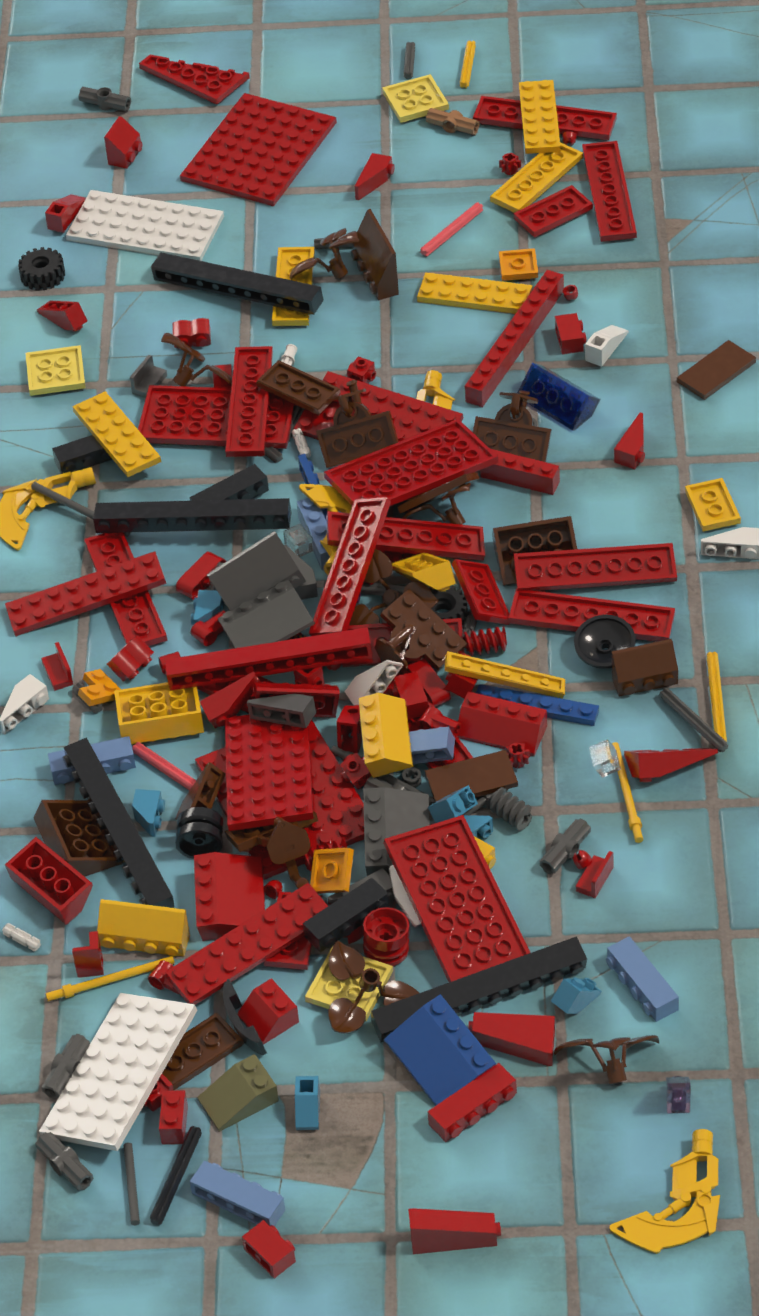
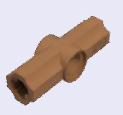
(452, 121)

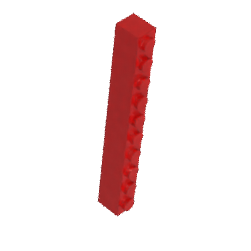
(514, 338)
(268, 658)

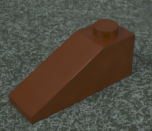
(204, 789)

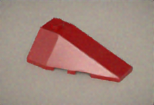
(656, 763)

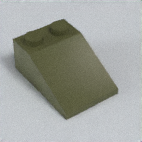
(239, 1093)

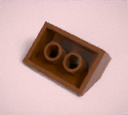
(644, 667)

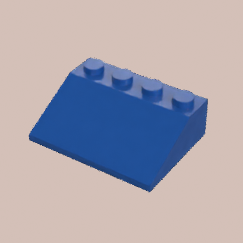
(439, 1050)

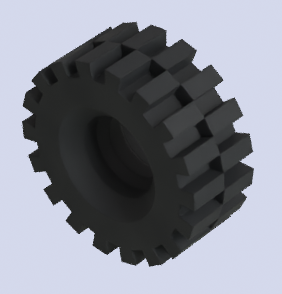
(37, 277)
(452, 601)

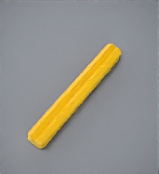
(467, 64)

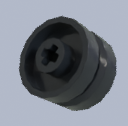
(199, 832)

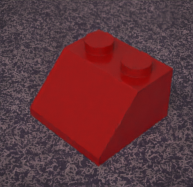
(122, 144)
(269, 1011)

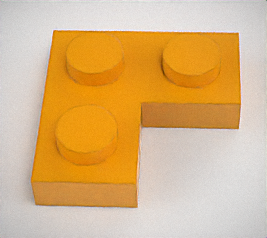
(100, 688)

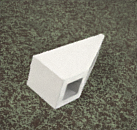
(603, 344)
(734, 543)
(373, 680)
(24, 700)

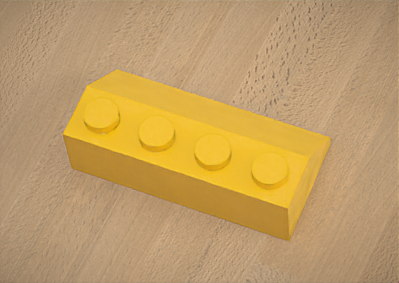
(428, 569)
(385, 734)
(143, 928)

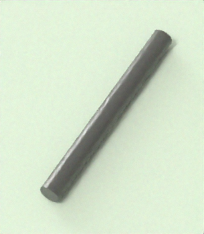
(131, 1184)

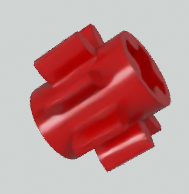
(510, 164)
(518, 755)

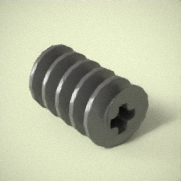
(510, 808)

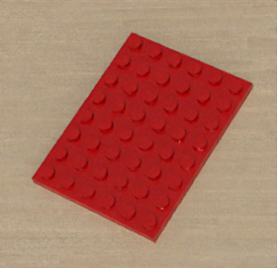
(258, 149)
(334, 801)

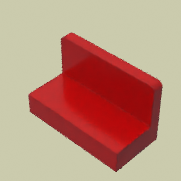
(58, 669)
(595, 875)
(89, 959)

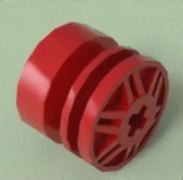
(386, 936)

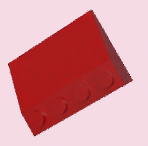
(226, 892)

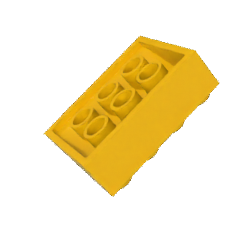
(158, 713)

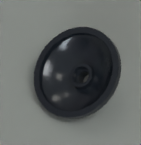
(602, 633)

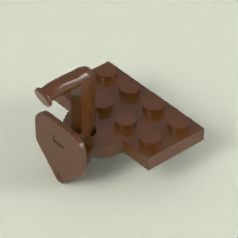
(514, 433)
(355, 435)
(418, 630)
(283, 842)

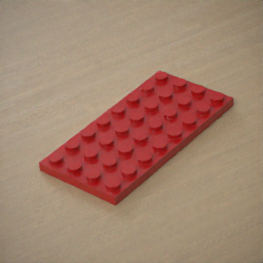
(408, 414)
(201, 416)
(413, 465)
(266, 773)
(456, 897)

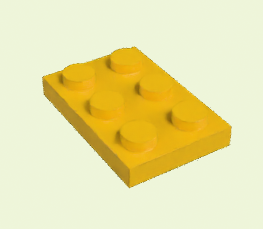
(712, 504)

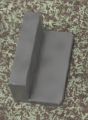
(146, 375)

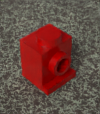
(155, 1098)

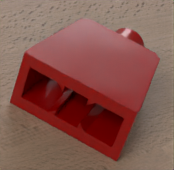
(349, 722)

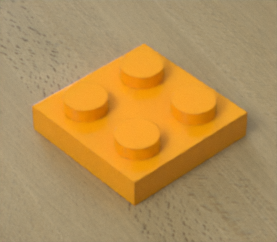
(518, 264)
(331, 870)

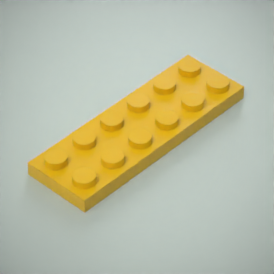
(539, 117)
(535, 178)
(286, 260)
(472, 293)
(116, 434)

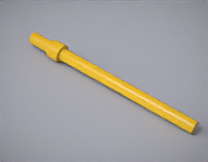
(634, 821)
(69, 990)

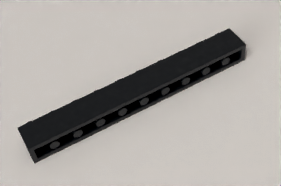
(237, 283)
(192, 515)
(117, 825)
(489, 984)

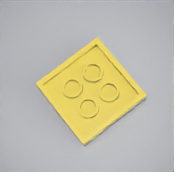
(414, 98)
(55, 370)
(328, 988)

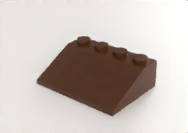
(376, 258)
(530, 537)
(74, 835)

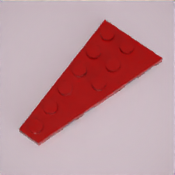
(198, 78)

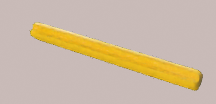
(716, 694)

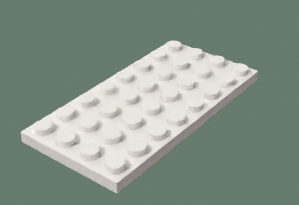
(144, 225)
(118, 1071)

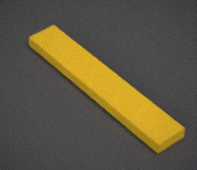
(504, 674)

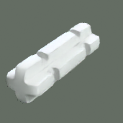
(301, 442)
(21, 937)

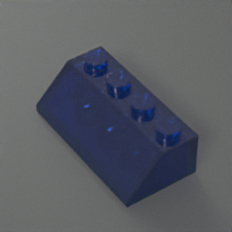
(558, 397)

